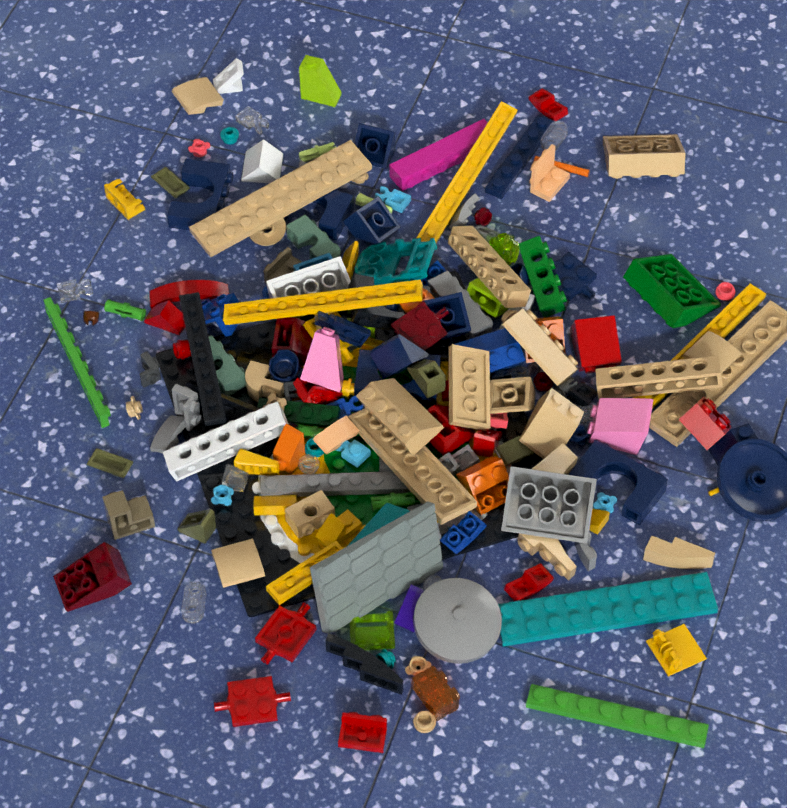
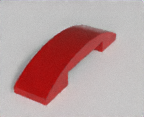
(207, 289)

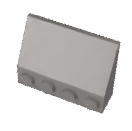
(548, 504)

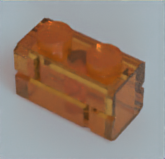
(435, 692)

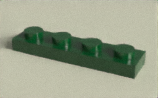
(308, 413)

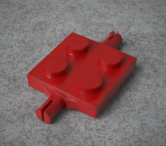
(285, 633)
(252, 701)

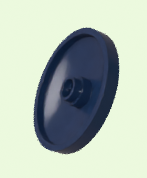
(754, 479)

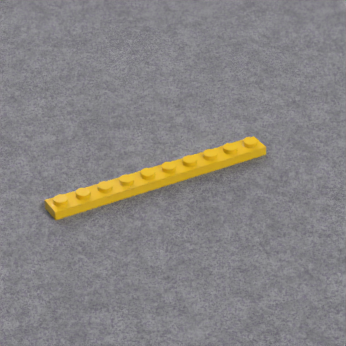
(467, 173)
(323, 301)
(723, 323)

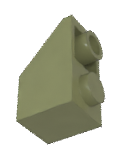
(428, 377)

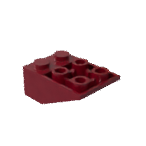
(293, 336)
(92, 578)

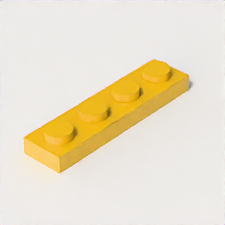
(300, 576)

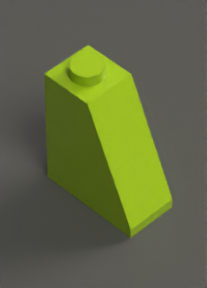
(317, 82)

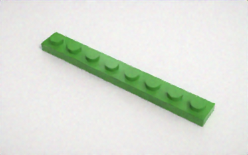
(80, 367)
(617, 716)

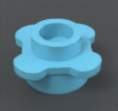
(222, 490)
(601, 497)

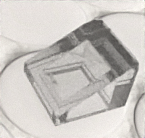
(234, 478)

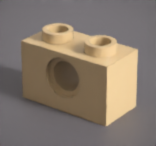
(298, 514)

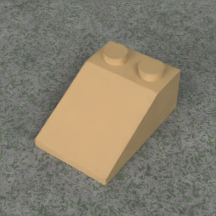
(551, 423)

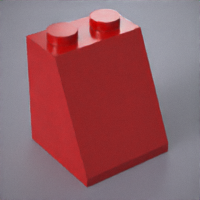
(596, 343)

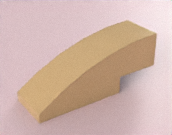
(678, 554)

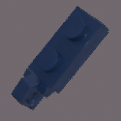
(347, 330)

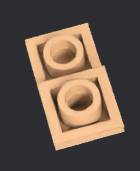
(335, 434)

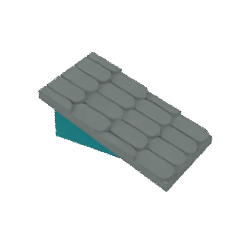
(377, 565)

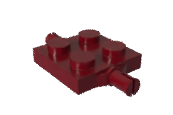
(421, 326)

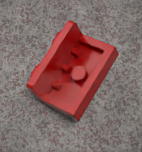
(314, 393)
(363, 732)

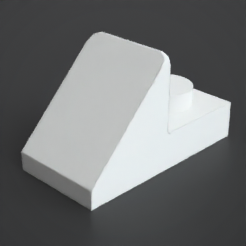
(230, 78)

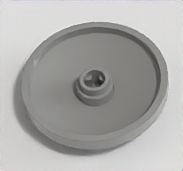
(457, 620)

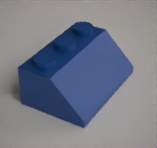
(502, 347)

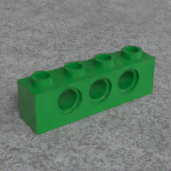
(550, 303)

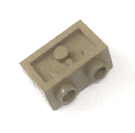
(281, 265)

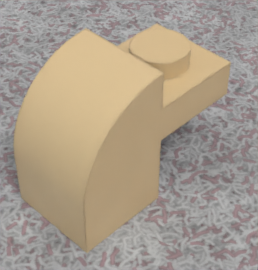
(259, 382)

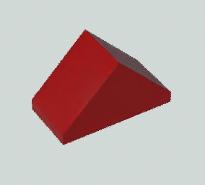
(166, 317)
(486, 442)

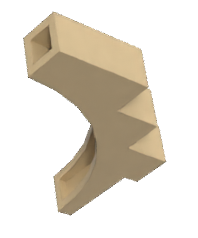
(559, 461)

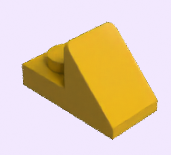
(338, 528)

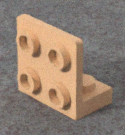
(545, 177)

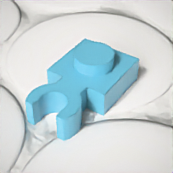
(396, 199)
(354, 452)

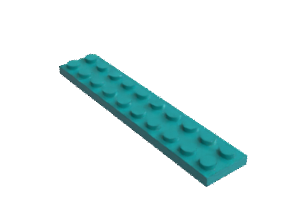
(606, 608)

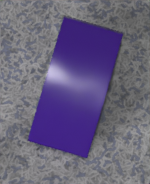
(405, 615)

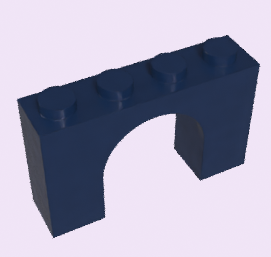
(206, 175)
(338, 208)
(368, 372)
(649, 485)

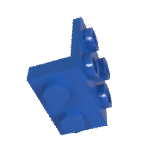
(214, 311)

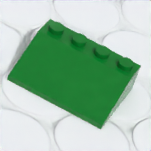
(670, 289)

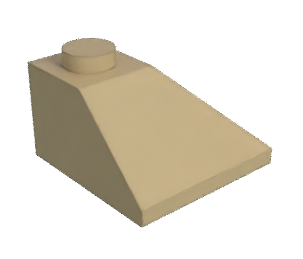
(511, 395)

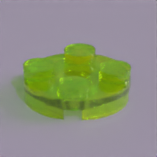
(506, 243)

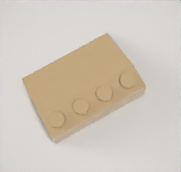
(644, 155)

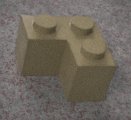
(127, 516)

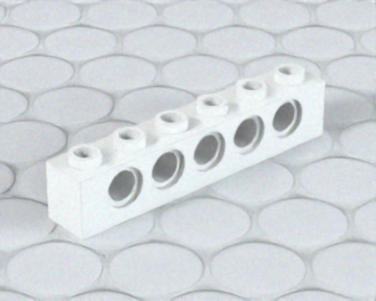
(212, 448)

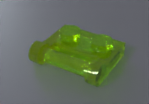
(374, 636)

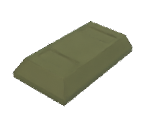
(170, 182)
(109, 463)

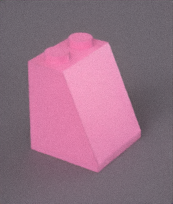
(324, 361)
(621, 423)

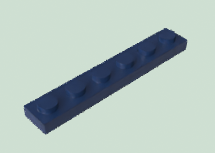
(518, 158)

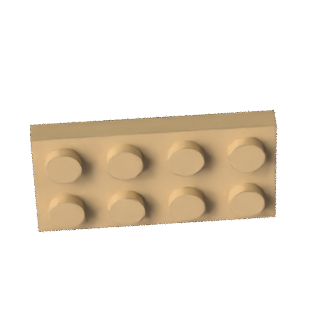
(469, 387)

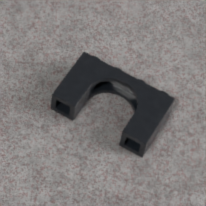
(376, 316)

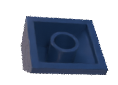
(372, 222)
(729, 439)

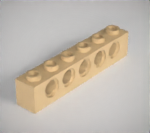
(489, 266)
(659, 377)

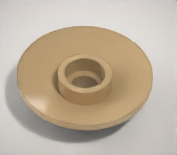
(274, 236)

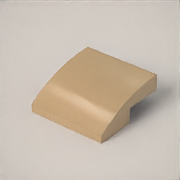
(197, 95)
(713, 345)
(238, 563)

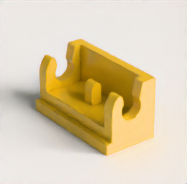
(123, 199)

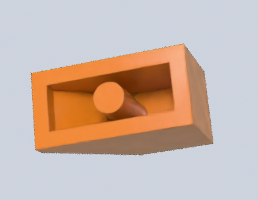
(289, 449)

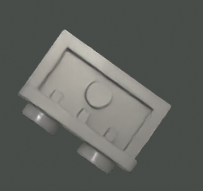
(186, 405)

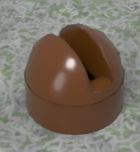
(90, 316)

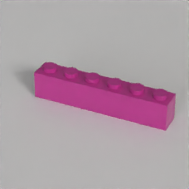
(435, 157)

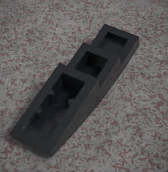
(371, 668)

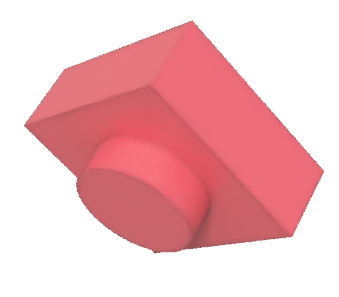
(498, 420)

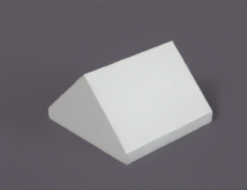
(262, 163)

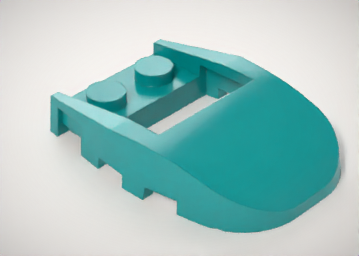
(382, 260)

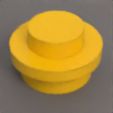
(348, 388)

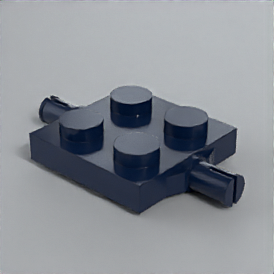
(573, 276)

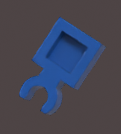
(347, 408)

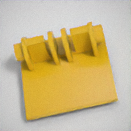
(675, 649)

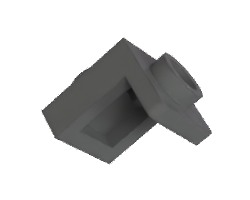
(152, 371)

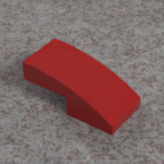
(546, 104)
(529, 584)

